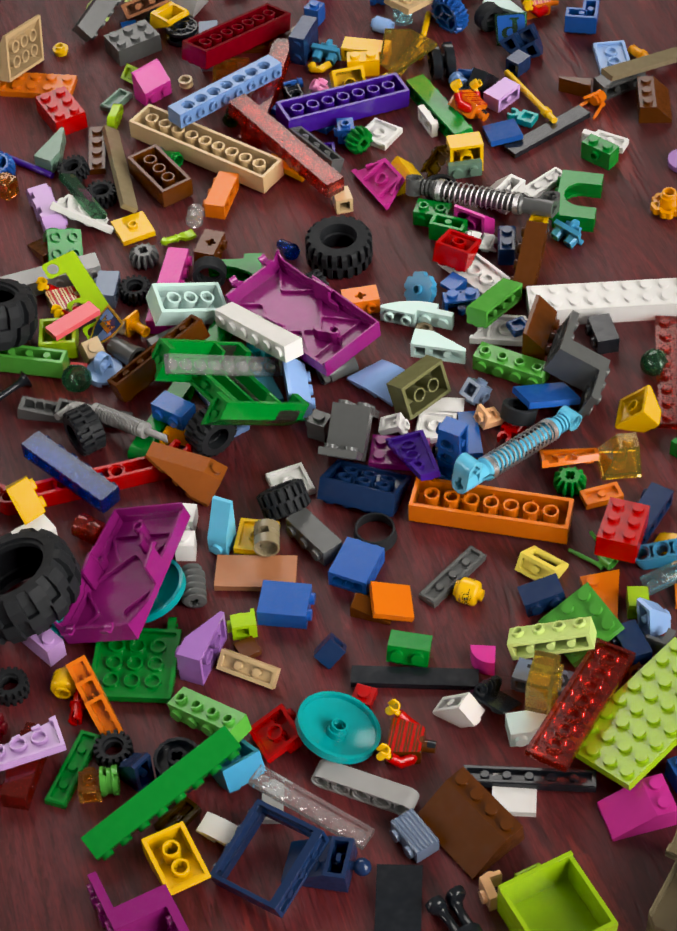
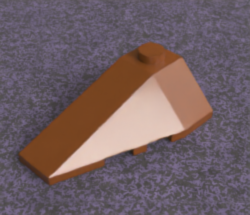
(192, 472)

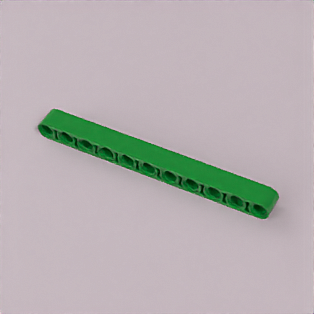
(182, 389)

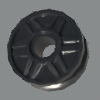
(180, 31)

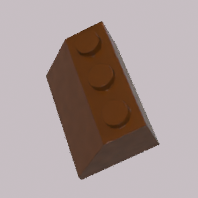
(652, 101)
(539, 329)

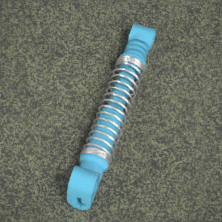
(471, 472)

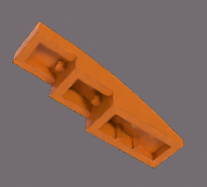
(93, 696)

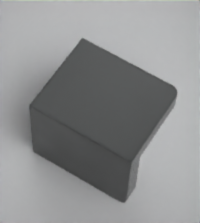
(659, 642)

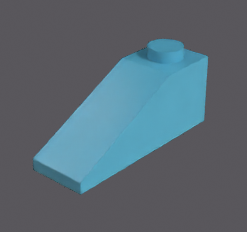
(221, 526)

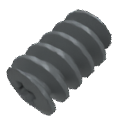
(195, 589)

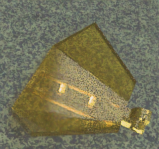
(403, 48)

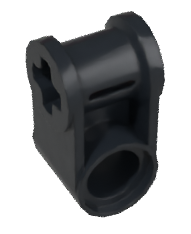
(292, 91)

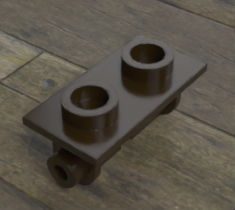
(439, 155)

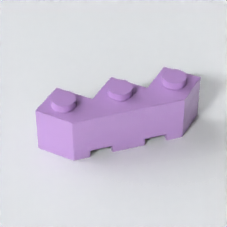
(40, 199)

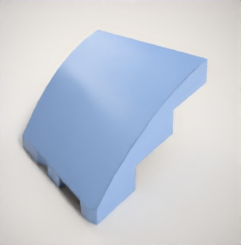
(374, 379)

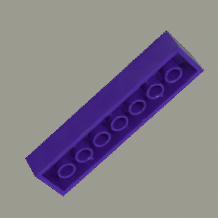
(353, 100)

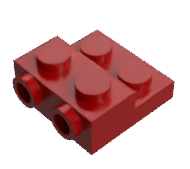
(276, 733)

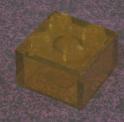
(543, 682)

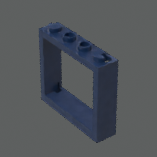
(298, 872)

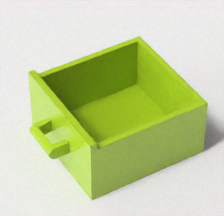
(553, 899)

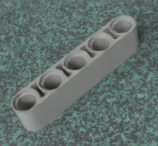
(364, 787)

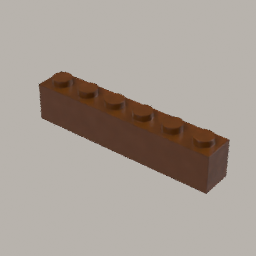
(142, 370)

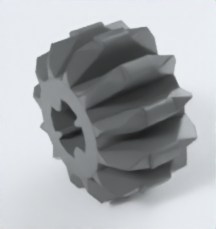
(144, 256)

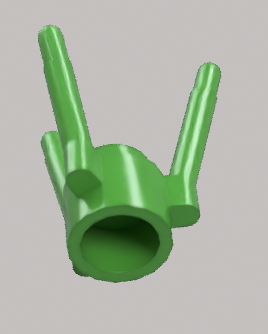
(603, 562)

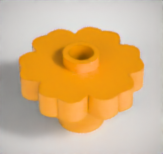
(665, 203)

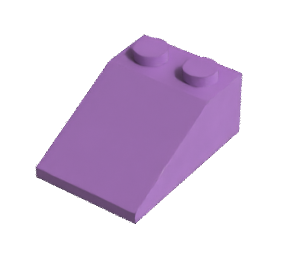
(201, 649)

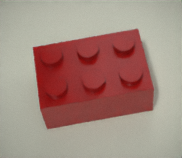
(61, 109)
(622, 530)

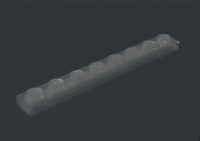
(222, 365)

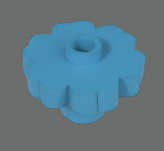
(420, 287)

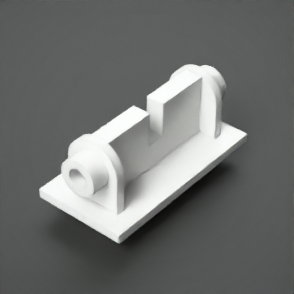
(488, 240)

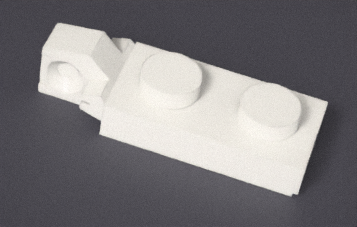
(621, 141)

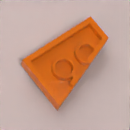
(562, 457)
(606, 586)

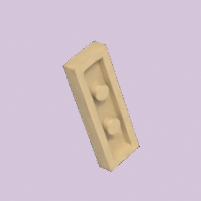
(248, 668)

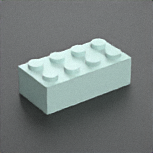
(176, 301)

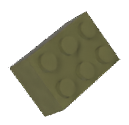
(419, 387)

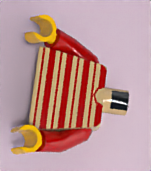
(58, 297)

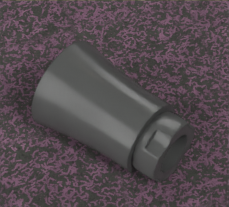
(123, 350)
(346, 369)

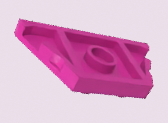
(381, 181)

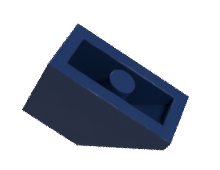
(137, 771)

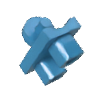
(326, 50)
(568, 229)

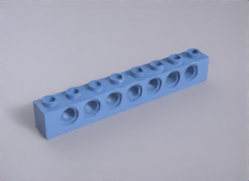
(220, 92)

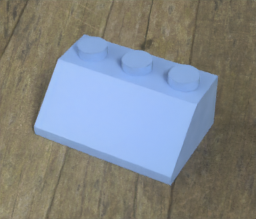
(296, 382)

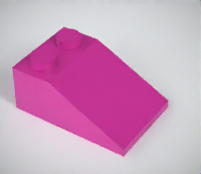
(640, 810)

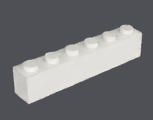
(259, 332)

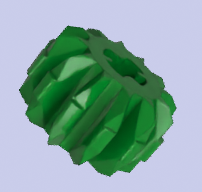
(358, 140)
(569, 481)

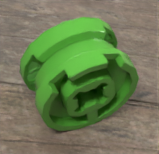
(109, 780)

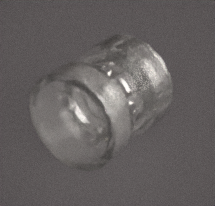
(195, 216)

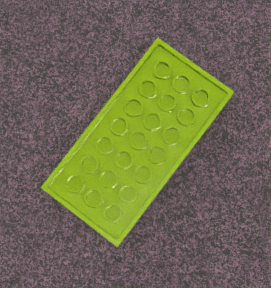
(637, 723)

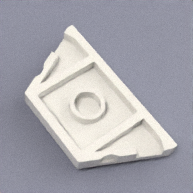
(73, 210)
(497, 333)

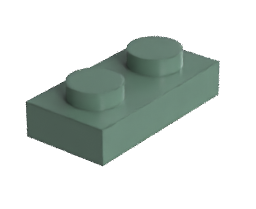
(465, 168)

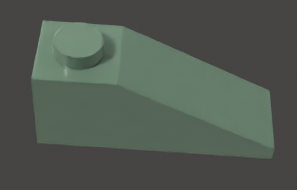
(52, 151)

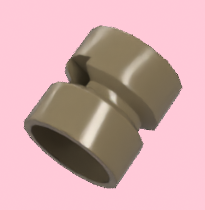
(266, 537)

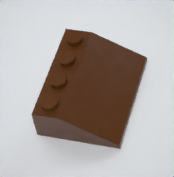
(471, 823)

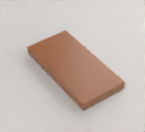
(249, 571)

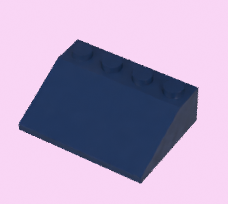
(363, 487)

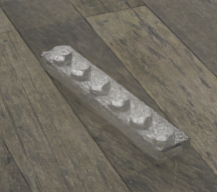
(310, 806)

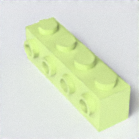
(552, 637)

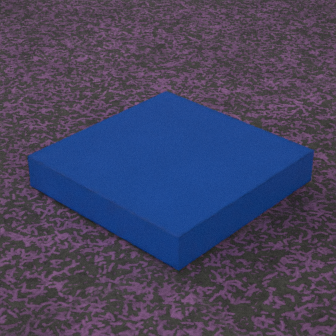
(502, 132)

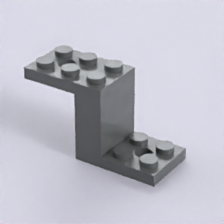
(577, 365)
(349, 430)

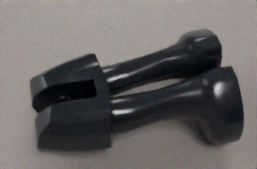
(454, 899)

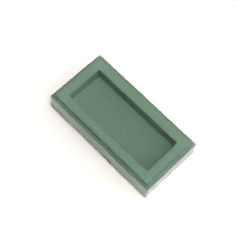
(118, 97)

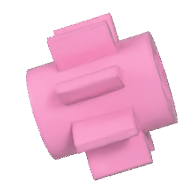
(318, 85)

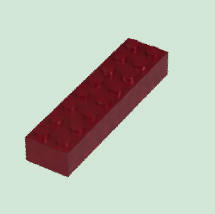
(235, 36)

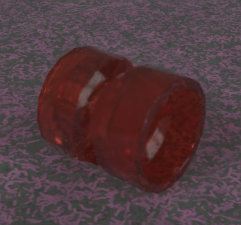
(87, 528)

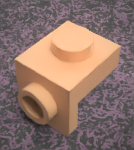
(487, 417)
(487, 891)

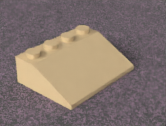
(21, 49)

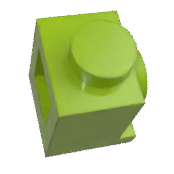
(242, 625)

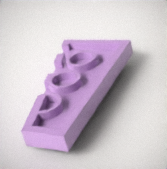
(34, 745)

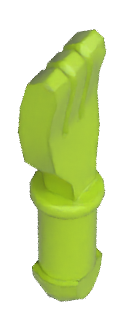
(185, 236)

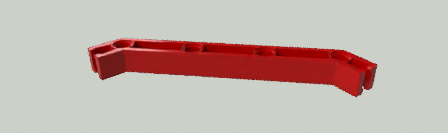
(123, 473)

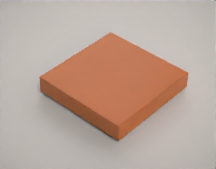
(391, 601)

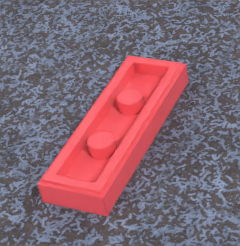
(72, 320)

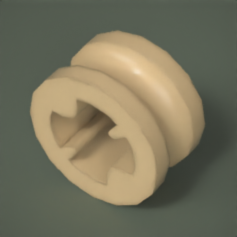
(185, 82)

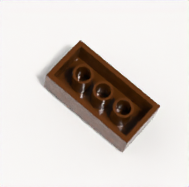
(160, 175)

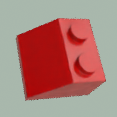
(456, 250)

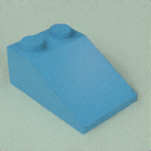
(240, 770)

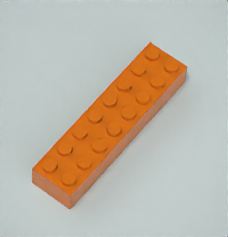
(492, 510)

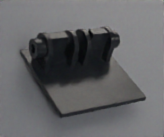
(489, 693)

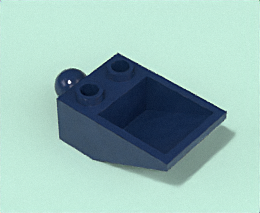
(329, 870)

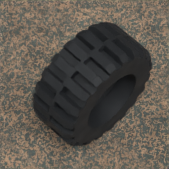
(339, 232)

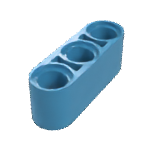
(653, 553)

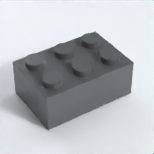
(132, 42)

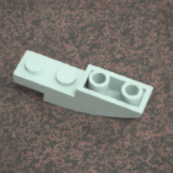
(413, 312)

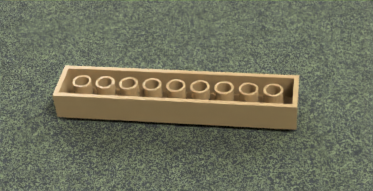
(208, 148)

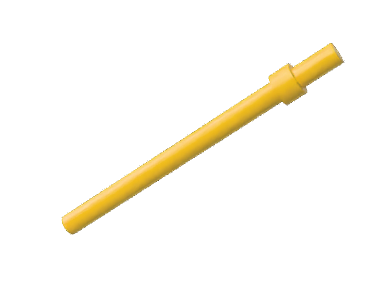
(545, 111)

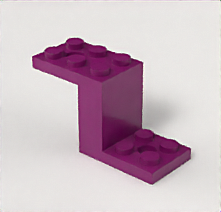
(146, 912)

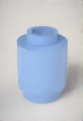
(380, 23)

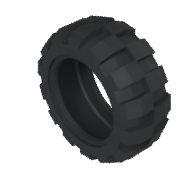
(17, 314)
(49, 591)

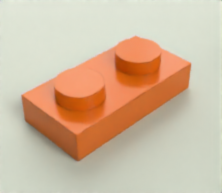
(600, 495)

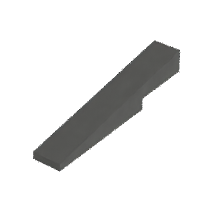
(44, 410)

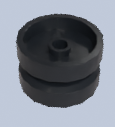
(442, 61)
(170, 753)

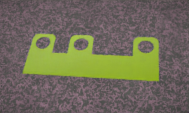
(82, 281)

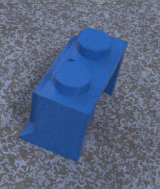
(459, 299)

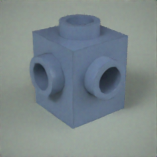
(476, 391)

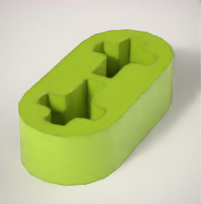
(115, 115)

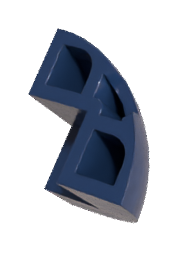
(524, 40)

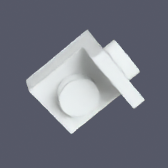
(393, 423)

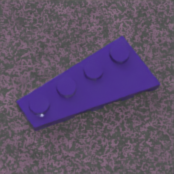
(415, 454)

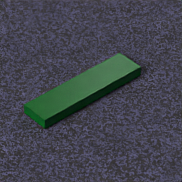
(67, 777)

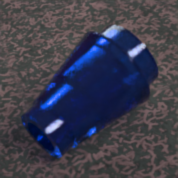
(288, 249)

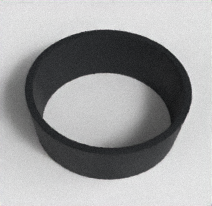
(387, 543)

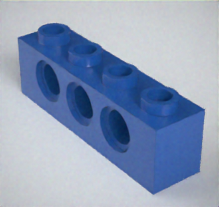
(451, 443)

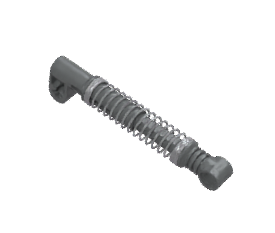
(545, 205)

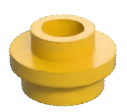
(60, 49)

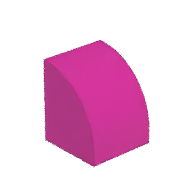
(483, 658)

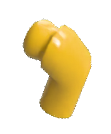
(320, 68)

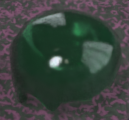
(653, 362)
(76, 378)

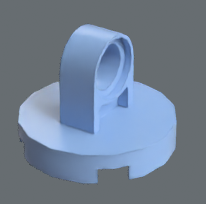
(103, 368)

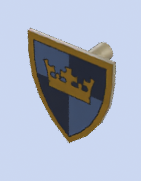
(107, 325)

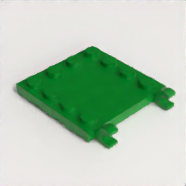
(139, 668)

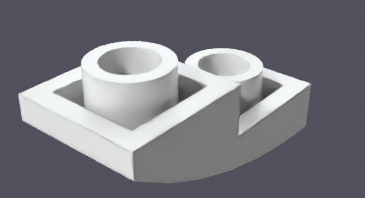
(216, 828)

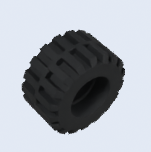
(84, 429)
(208, 439)
(283, 499)

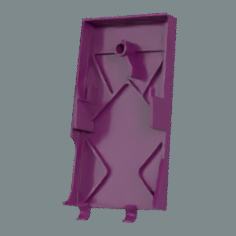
(324, 319)
(124, 573)

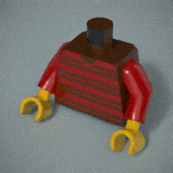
(405, 739)

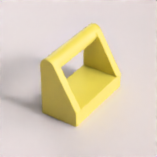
(537, 568)

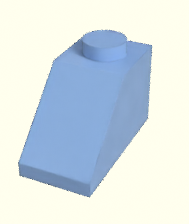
(652, 617)

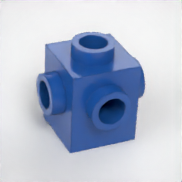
(343, 127)

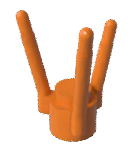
(596, 99)

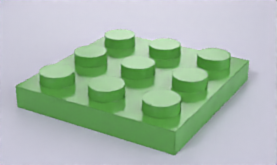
(584, 604)

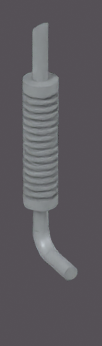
(118, 420)

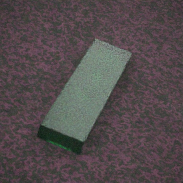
(83, 196)

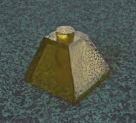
(620, 457)

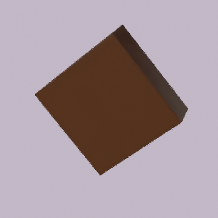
(248, 647)

